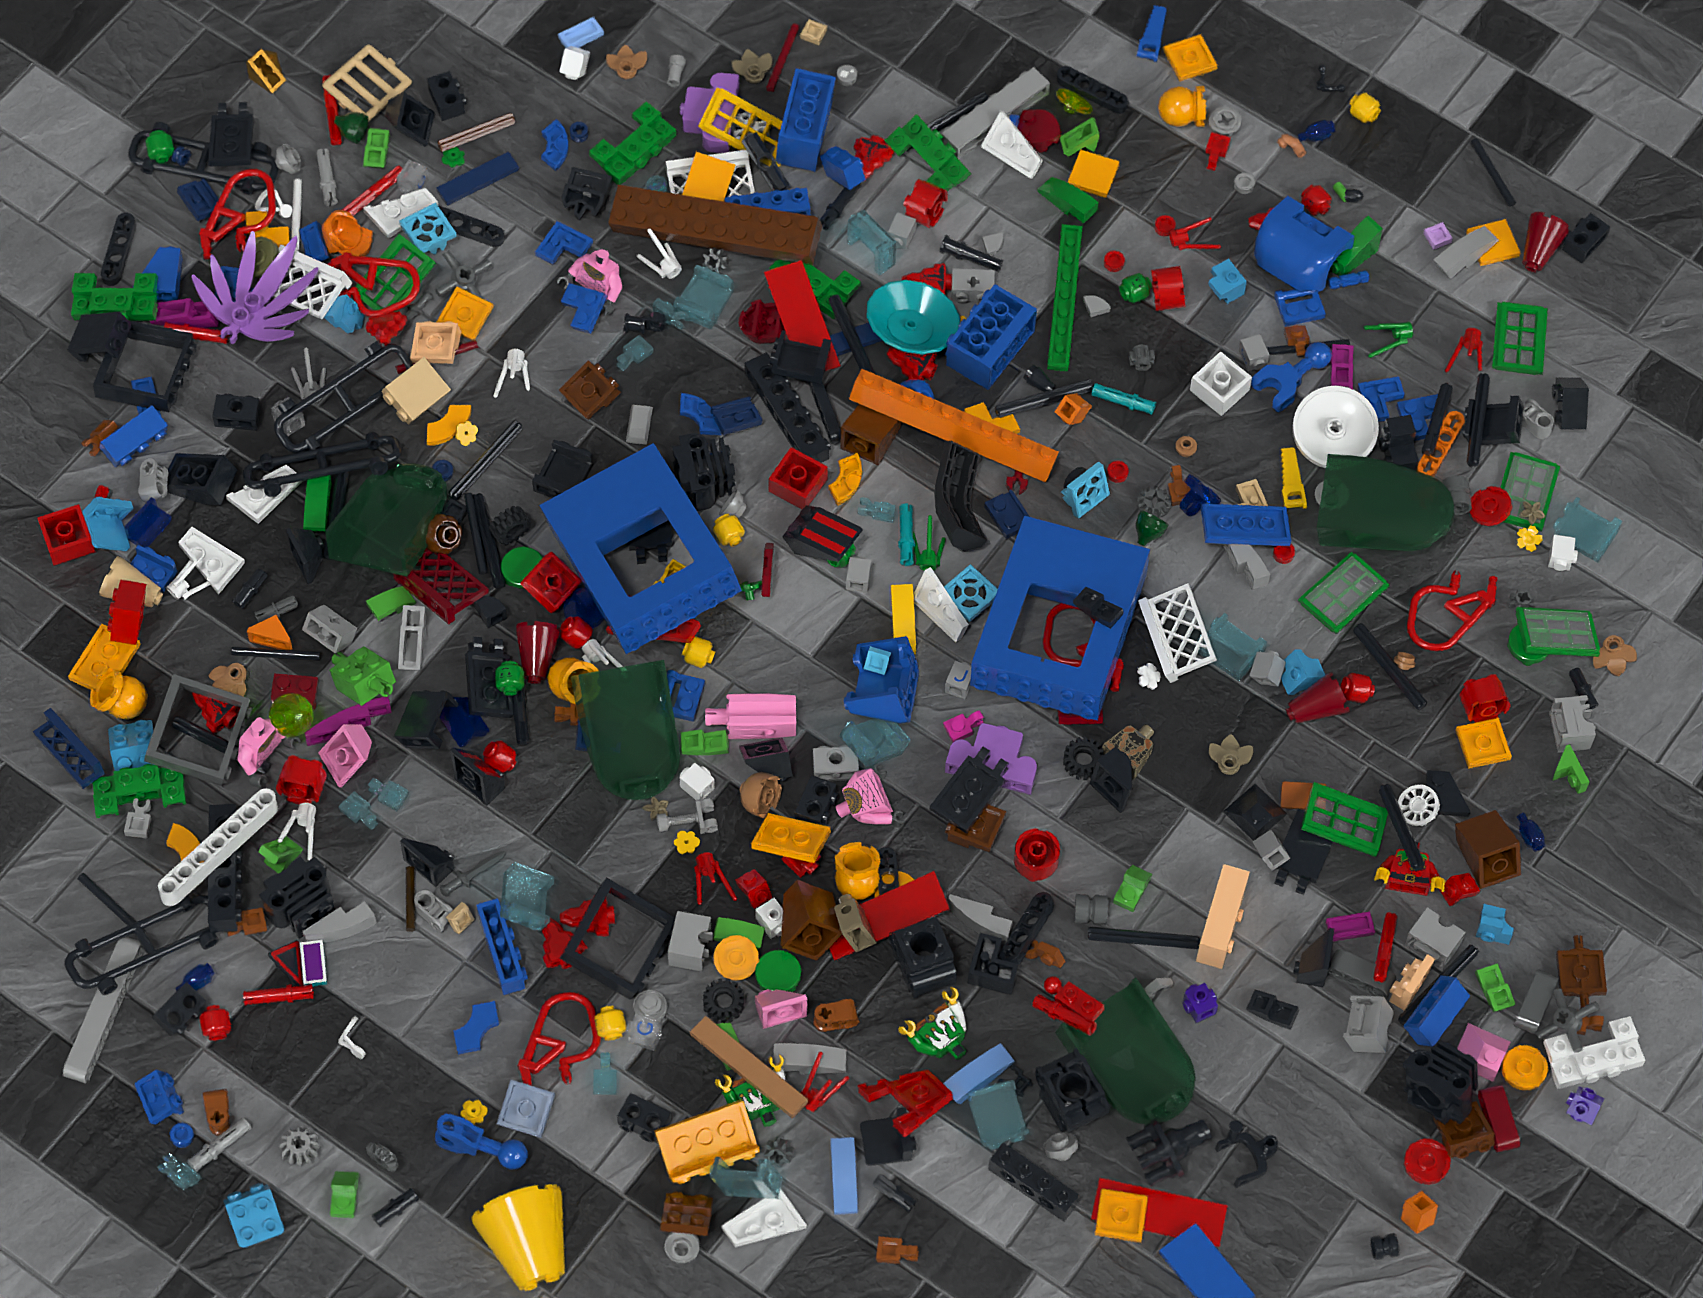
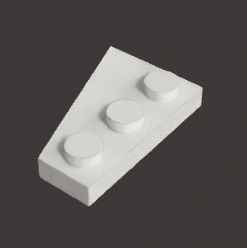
(1011, 146)
(388, 213)
(255, 502)
(214, 560)
(938, 605)
(764, 1221)

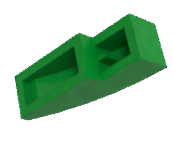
(1069, 199)
(317, 503)

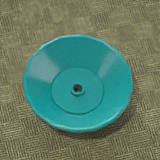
(912, 316)

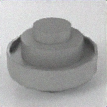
(287, 159)
(650, 1005)
(1060, 1146)
(681, 1247)

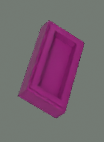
(1351, 926)

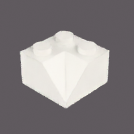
(1220, 383)

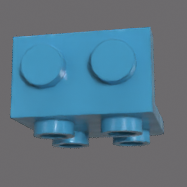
(105, 523)
(129, 743)
(253, 1215)

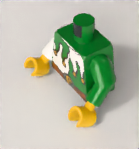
(939, 1031)
(755, 1102)

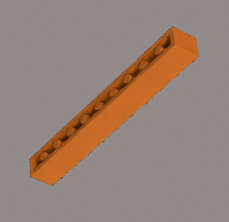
(953, 425)

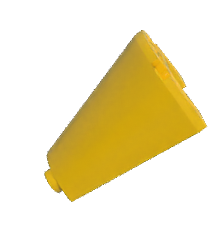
(525, 1234)

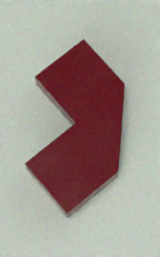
(767, 569)

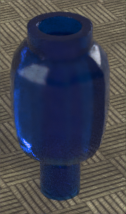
(1317, 131)
(1531, 833)
(198, 976)

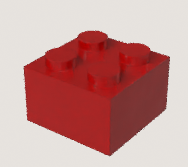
(797, 478)
(66, 534)
(127, 612)

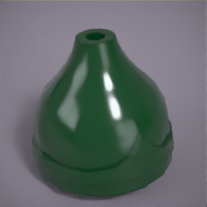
(352, 125)
(1149, 528)

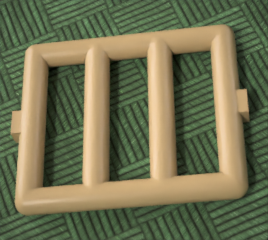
(355, 61)

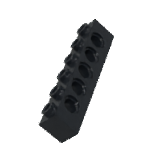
(756, 371)
(225, 918)

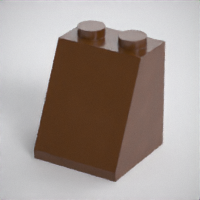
(868, 433)
(1489, 849)
(808, 920)

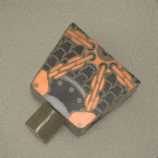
(1134, 744)
(850, 917)

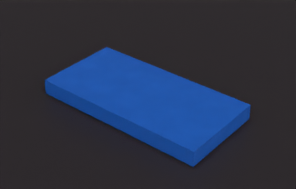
(1245, 524)
(1203, 1267)

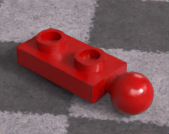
(1074, 998)

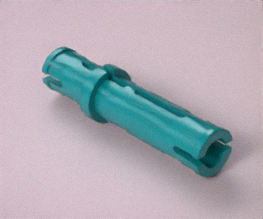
(1128, 400)
(906, 535)

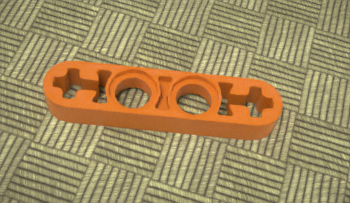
(1443, 446)

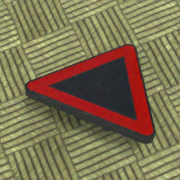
(289, 961)

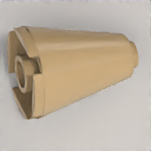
(125, 571)

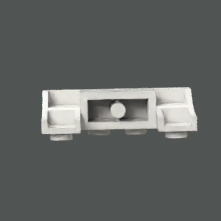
(1596, 1060)

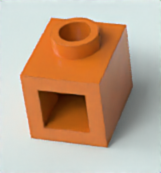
(1073, 409)
(1419, 1212)

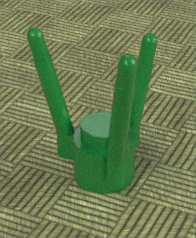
(1399, 330)
(928, 557)

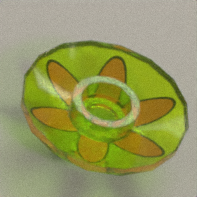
(1074, 102)

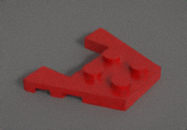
(916, 1091)

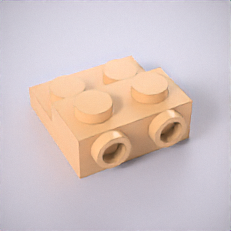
(435, 342)
(1413, 978)

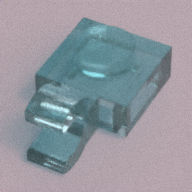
(669, 311)
(635, 351)
(879, 510)
(390, 795)
(357, 808)
(605, 1079)
(179, 1173)

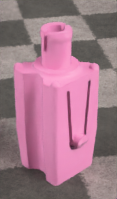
(756, 716)

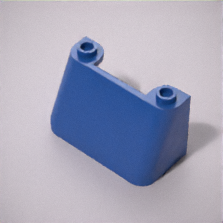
(888, 695)

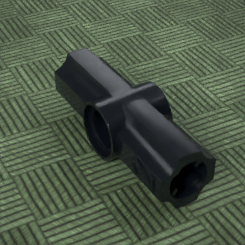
(757, 152)

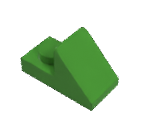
(1081, 136)
(1571, 767)
(280, 855)
(1132, 888)
(344, 1194)

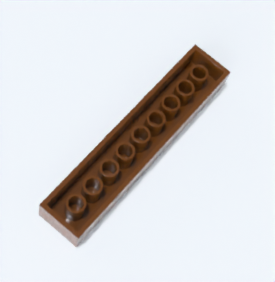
(715, 224)

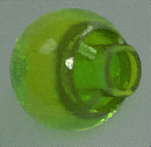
(291, 714)

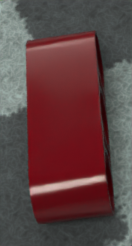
(1500, 1118)

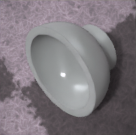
(734, 505)

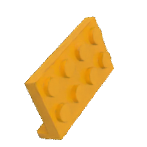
(694, 1143)

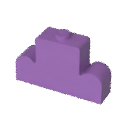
(696, 104)
(1002, 744)

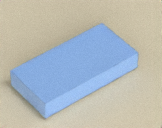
(581, 33)

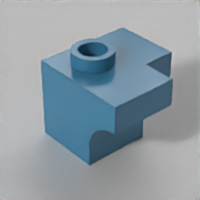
(1227, 281)
(345, 314)
(1300, 672)
(1493, 925)

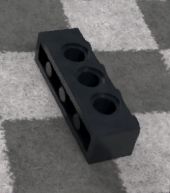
(1033, 1182)

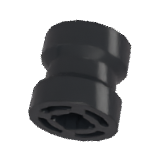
(1384, 1246)

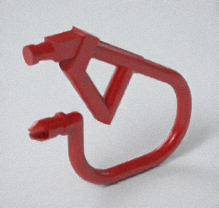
(207, 233)
(345, 263)
(1486, 598)
(1080, 648)
(525, 1064)

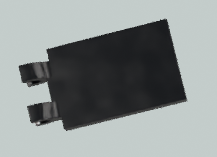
(231, 137)
(658, 538)
(483, 695)
(970, 790)
(1306, 854)

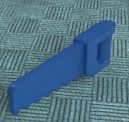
(1152, 34)

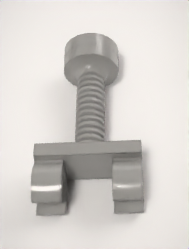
(704, 806)

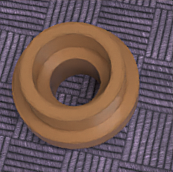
(1186, 451)
(1404, 660)

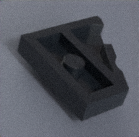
(1449, 795)

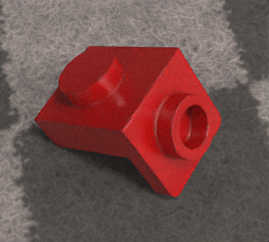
(799, 866)
(1459, 887)
(755, 888)

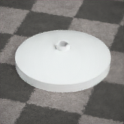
(1334, 409)

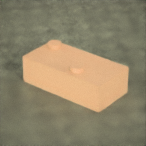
(1223, 916)

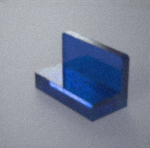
(147, 524)
(461, 724)

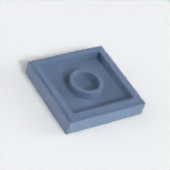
(526, 1108)

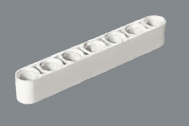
(215, 856)

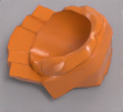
(345, 234)

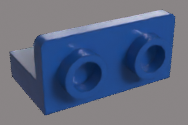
(154, 566)
(159, 1096)

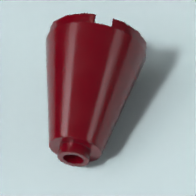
(1542, 240)
(536, 648)
(1318, 701)

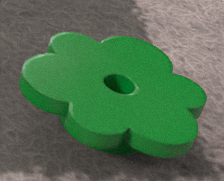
(453, 157)

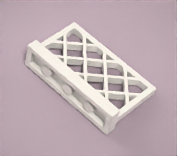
(682, 168)
(325, 273)
(1159, 637)

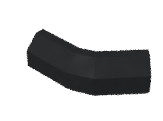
(953, 496)

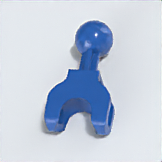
(1288, 377)
(468, 1139)

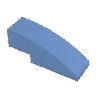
(979, 1073)
(844, 1175)

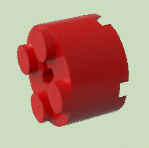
(925, 203)
(1168, 288)
(1484, 698)
(301, 780)
(1036, 854)

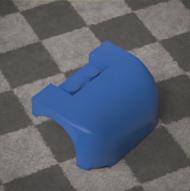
(1298, 246)

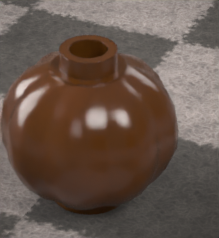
(443, 534)

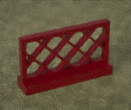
(426, 590)

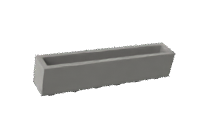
(1012, 99)

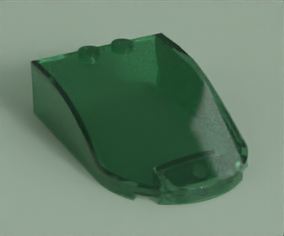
(1381, 505)
(388, 519)
(629, 728)
(1135, 1057)

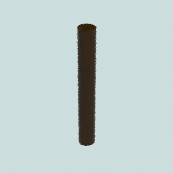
(410, 896)

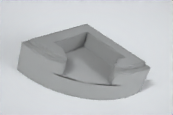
(992, 243)
(1096, 305)
(1158, 984)

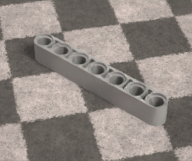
(101, 1015)

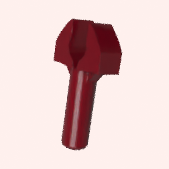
(1017, 478)

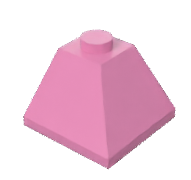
(346, 752)
(780, 1007)
(1485, 1049)

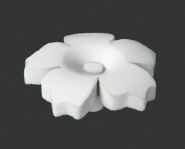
(1148, 676)

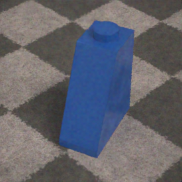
(168, 267)

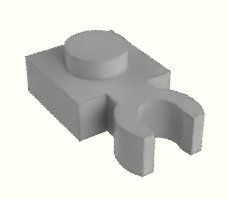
(139, 822)

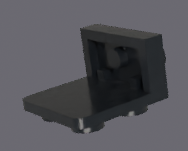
(884, 1142)

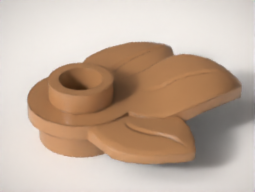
(627, 60)
(1615, 658)
(225, 681)

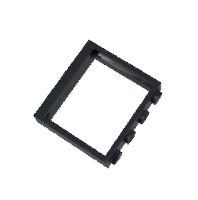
(155, 335)
(597, 972)

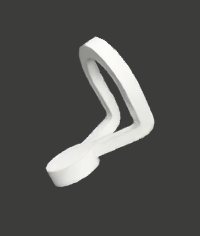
(284, 209)
(357, 1051)

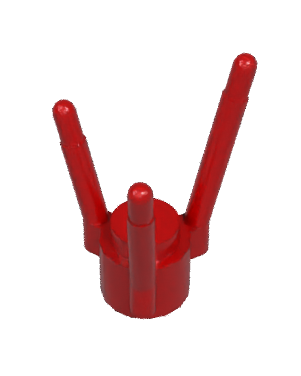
(1180, 236)
(1471, 341)
(706, 866)
(814, 1096)

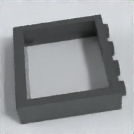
(186, 767)

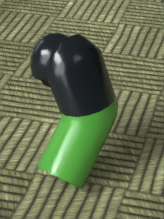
(1347, 195)

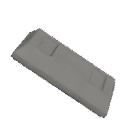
(639, 424)

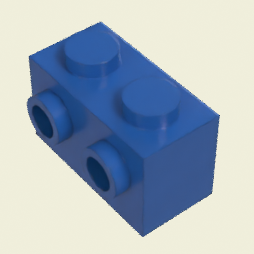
(843, 167)

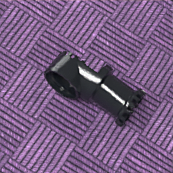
(645, 322)

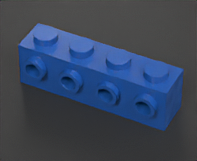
(788, 200)
(501, 948)

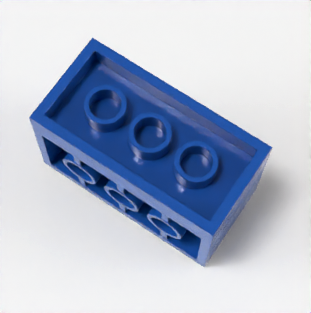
(805, 119)
(990, 336)

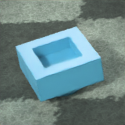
(877, 660)

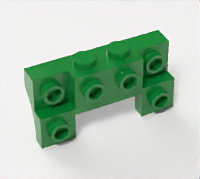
(928, 143)
(636, 148)
(825, 287)
(134, 303)
(143, 783)

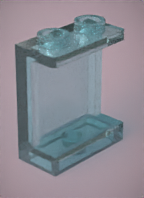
(875, 238)
(705, 296)
(1591, 531)
(1232, 647)
(875, 740)
(525, 896)
(997, 1114)
(759, 1184)

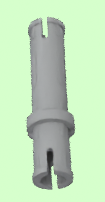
(327, 183)
(211, 1150)

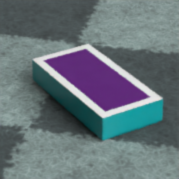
(313, 963)

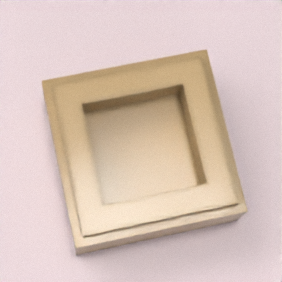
(813, 32)
(460, 918)

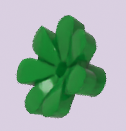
(750, 588)

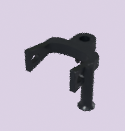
(1260, 1150)

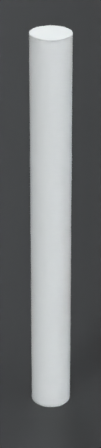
(296, 211)

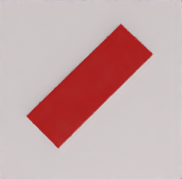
(799, 307)
(898, 909)
(1171, 1213)

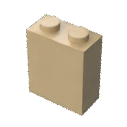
(415, 391)

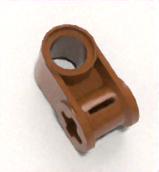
(837, 1015)
(216, 1108)

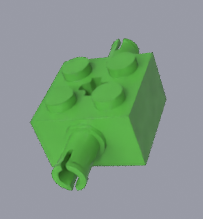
(362, 675)

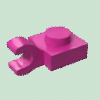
(961, 727)

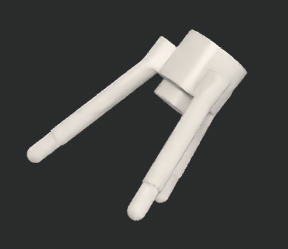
(669, 265)
(514, 362)
(179, 586)
(595, 653)
(305, 817)

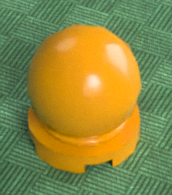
(1181, 106)
(560, 676)
(119, 694)
(857, 870)

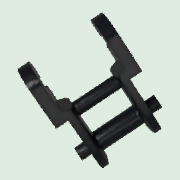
(1027, 1082)

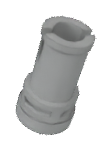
(676, 66)

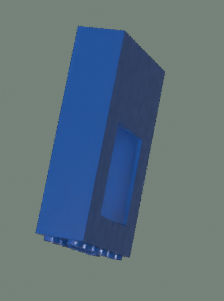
(617, 509)
(1057, 566)

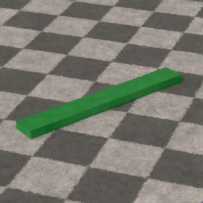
(1064, 298)

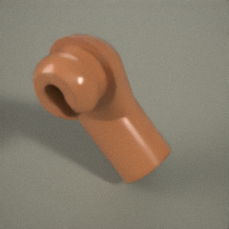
(1293, 142)

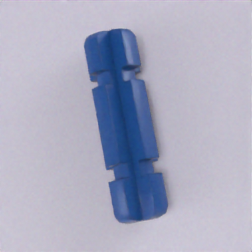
(1348, 279)

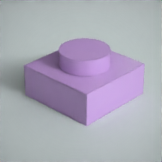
(1437, 236)

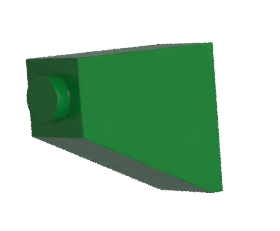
(1366, 243)

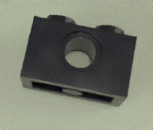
(244, 419)

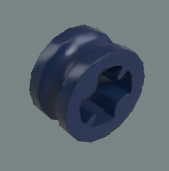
(579, 137)
(181, 156)

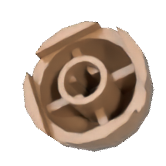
(760, 793)

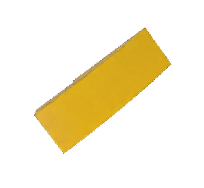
(903, 613)

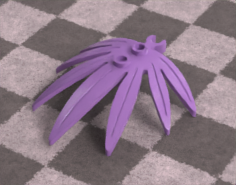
(248, 310)

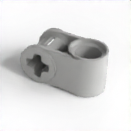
(1534, 417)
(152, 480)
(435, 912)

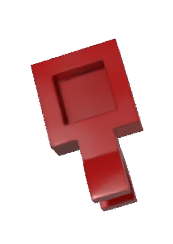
(1216, 147)

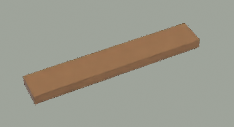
(749, 1067)

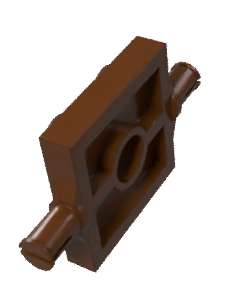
(1581, 972)

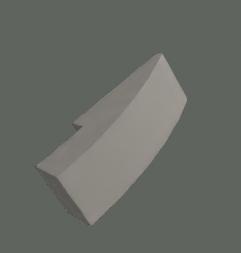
(1465, 251)
(1247, 560)
(412, 637)
(980, 917)
(341, 924)
(802, 1057)

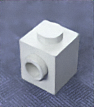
(574, 62)
(1562, 553)
(697, 781)
(770, 917)

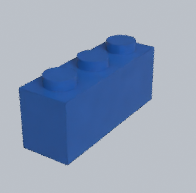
(134, 437)
(1436, 1011)

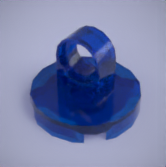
(1198, 494)
(582, 604)

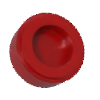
(1164, 224)
(1114, 261)
(1117, 471)
(1284, 554)

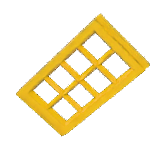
(713, 110)

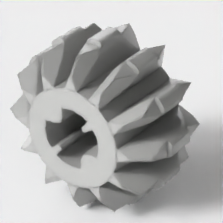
(307, 1148)

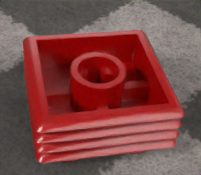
(563, 585)

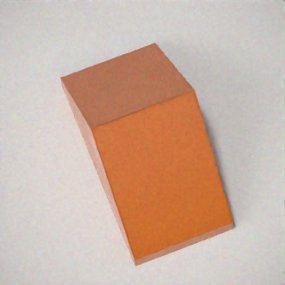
(270, 634)

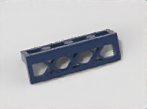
(74, 743)

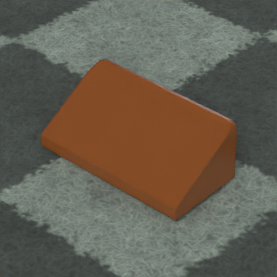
(1295, 794)

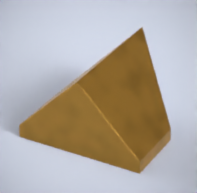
(265, 70)

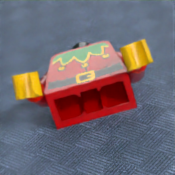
(1401, 877)

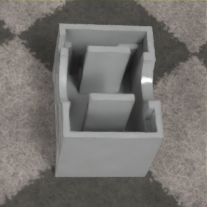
(1569, 723)
(1434, 938)
(687, 941)
(1368, 1024)

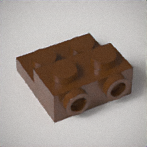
(590, 389)
(982, 832)
(1468, 1136)
(686, 1214)

